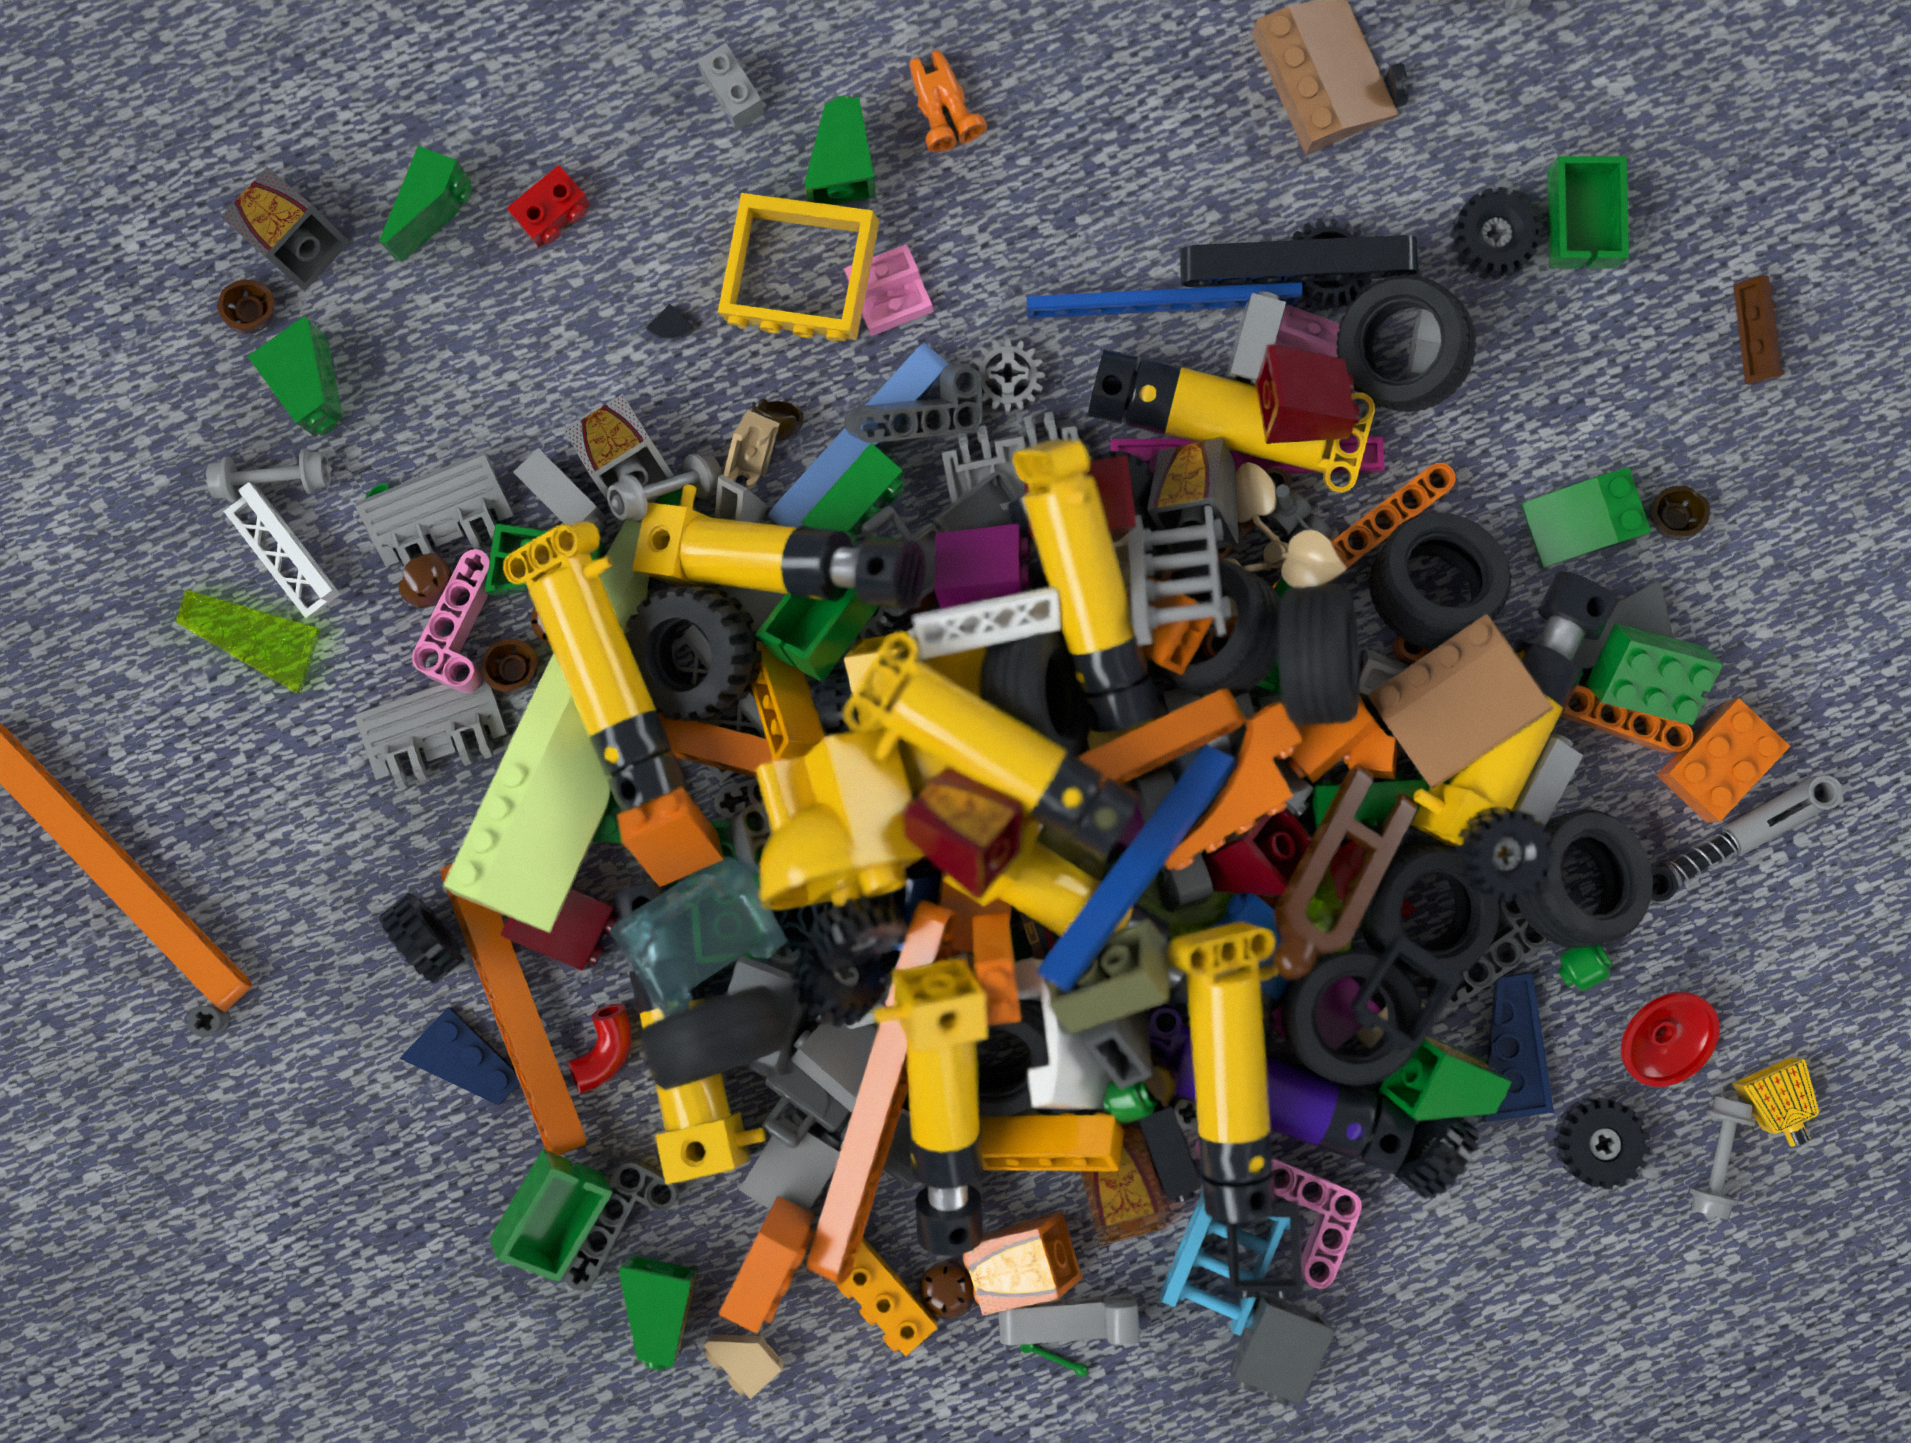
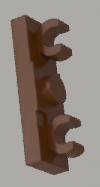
(1757, 330)

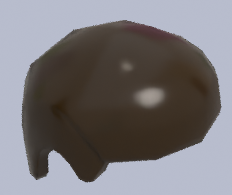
(785, 413)

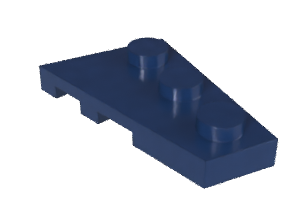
(463, 1058)

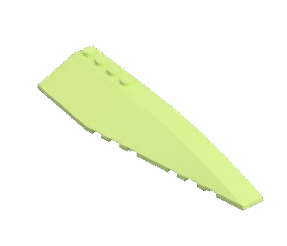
(547, 787)

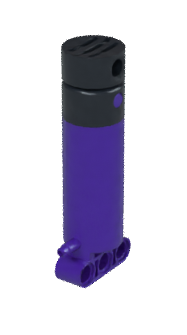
(1304, 1103)

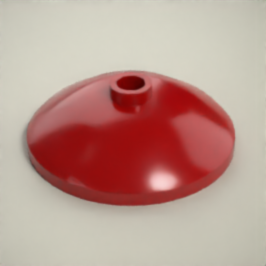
(1670, 1039)

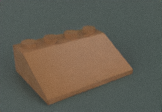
(1323, 71)
(1460, 701)

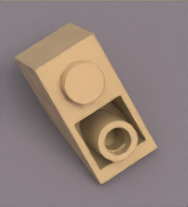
(745, 1359)

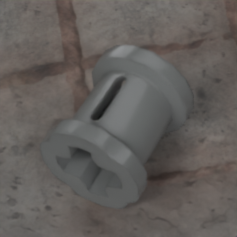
(200, 1015)

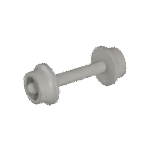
(224, 479)
(629, 498)
(1712, 1202)

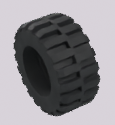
(730, 642)

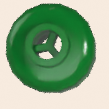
(1584, 966)
(1130, 1102)

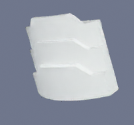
(1074, 1075)

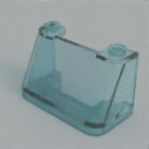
(696, 932)

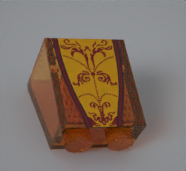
(1125, 1200)

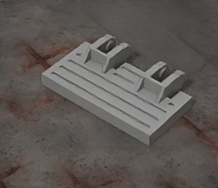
(970, 472)
(435, 506)
(429, 723)

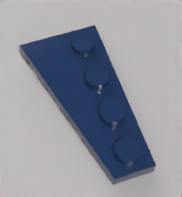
(1518, 1049)

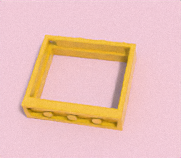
(809, 214)

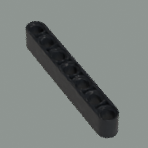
(1298, 261)

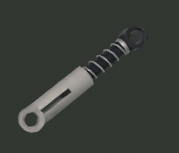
(1749, 832)

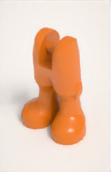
(941, 90)

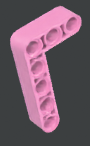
(1327, 1218)

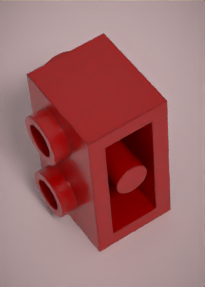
(549, 207)

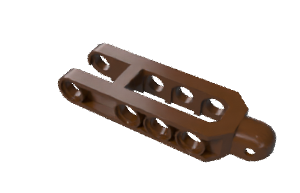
(1300, 939)

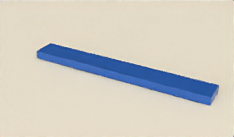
(1156, 300)
(1136, 868)

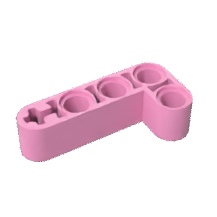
(463, 617)

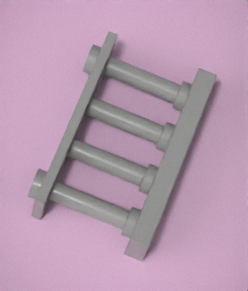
(1146, 591)

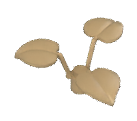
(1308, 556)

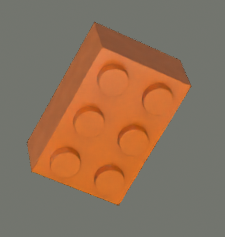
(1723, 761)
(769, 1265)

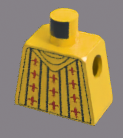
(1781, 1098)

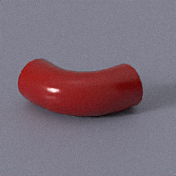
(609, 1051)

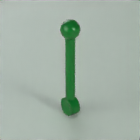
(1081, 1369)

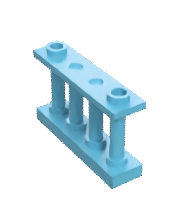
(1191, 1254)

